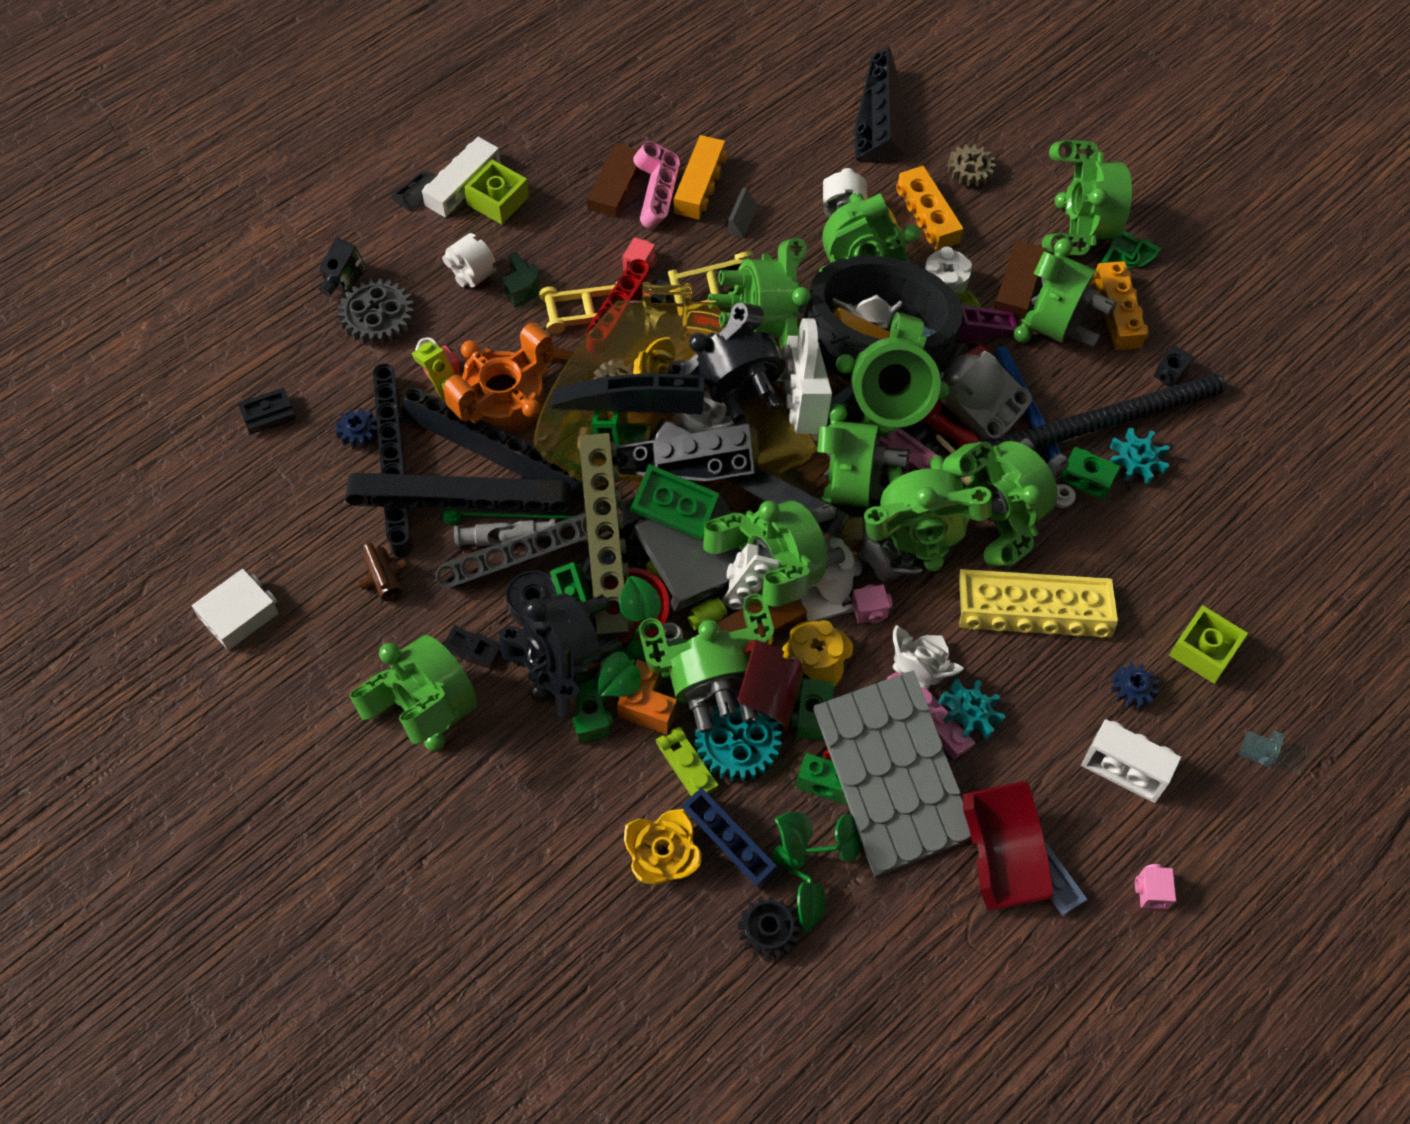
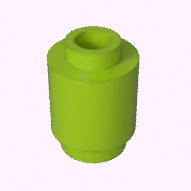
(709, 610)

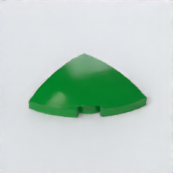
(1131, 250)

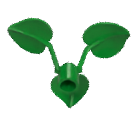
(618, 674)
(795, 834)

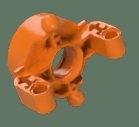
(507, 409)

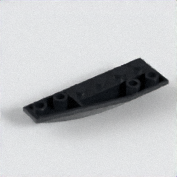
(881, 113)
(634, 394)
(695, 456)

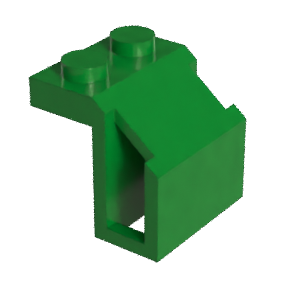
(620, 429)

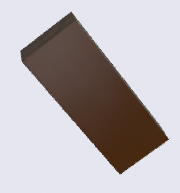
(614, 181)
(1019, 279)
(782, 617)

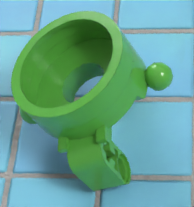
(1096, 198)
(924, 384)
(425, 684)

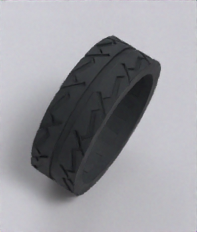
(894, 281)

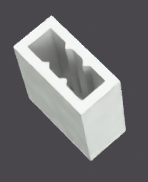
(236, 608)

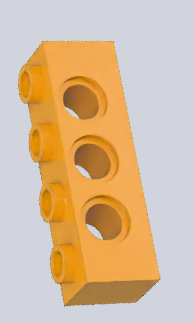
(929, 208)

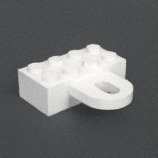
(806, 380)

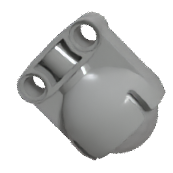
(984, 395)

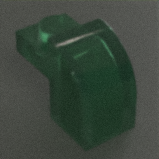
(522, 283)

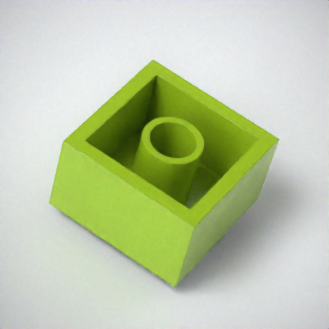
(496, 191)
(1208, 644)

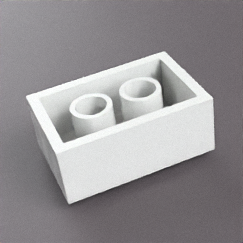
(1131, 761)

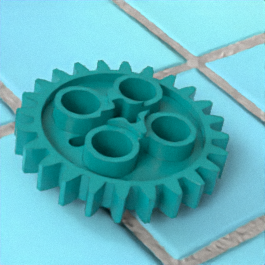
(722, 755)

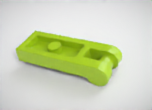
(686, 762)

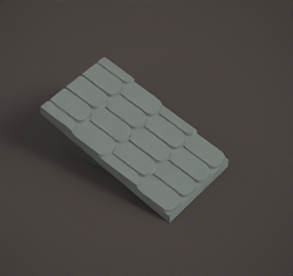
(893, 773)

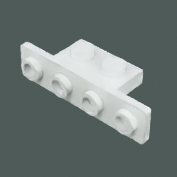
(746, 576)

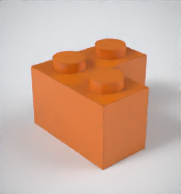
(646, 705)

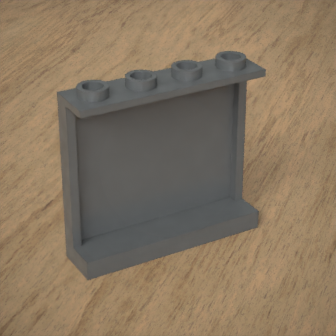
(682, 561)

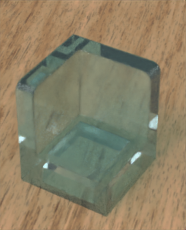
(1262, 749)

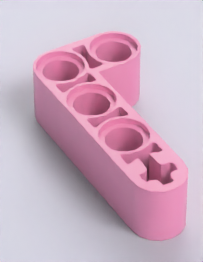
(663, 167)

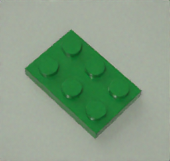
(674, 502)

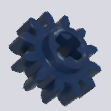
(356, 428)
(1144, 690)

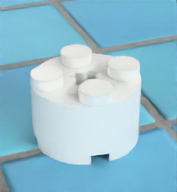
(839, 188)
(469, 261)
(951, 268)

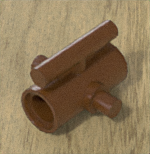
(382, 573)

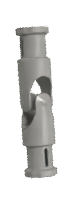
(480, 535)

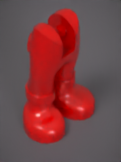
(953, 431)

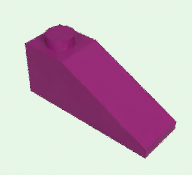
(985, 323)

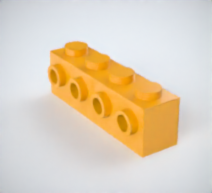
(699, 177)
(1126, 322)

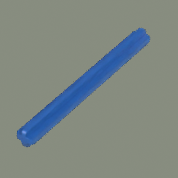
(1032, 411)

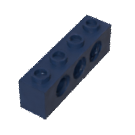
(731, 839)

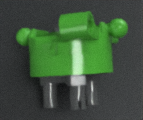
(1063, 299)
(855, 460)

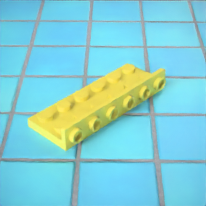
(1037, 603)

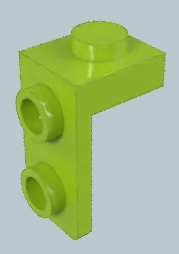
(436, 364)

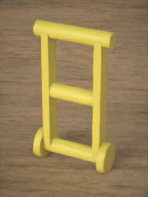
(710, 272)
(550, 296)

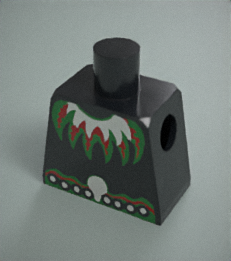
(341, 267)

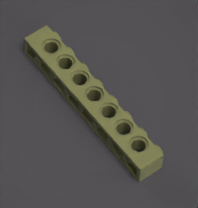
(593, 448)

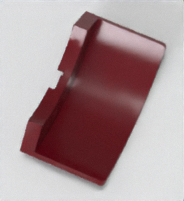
(771, 682)
(1010, 845)

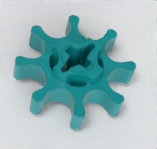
(1139, 456)
(971, 709)

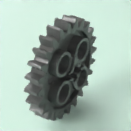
(376, 311)

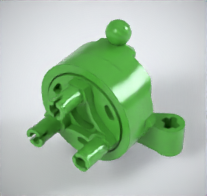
(866, 229)
(771, 286)
(926, 511)

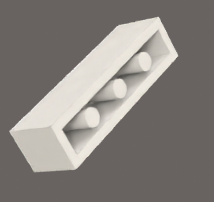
(447, 189)

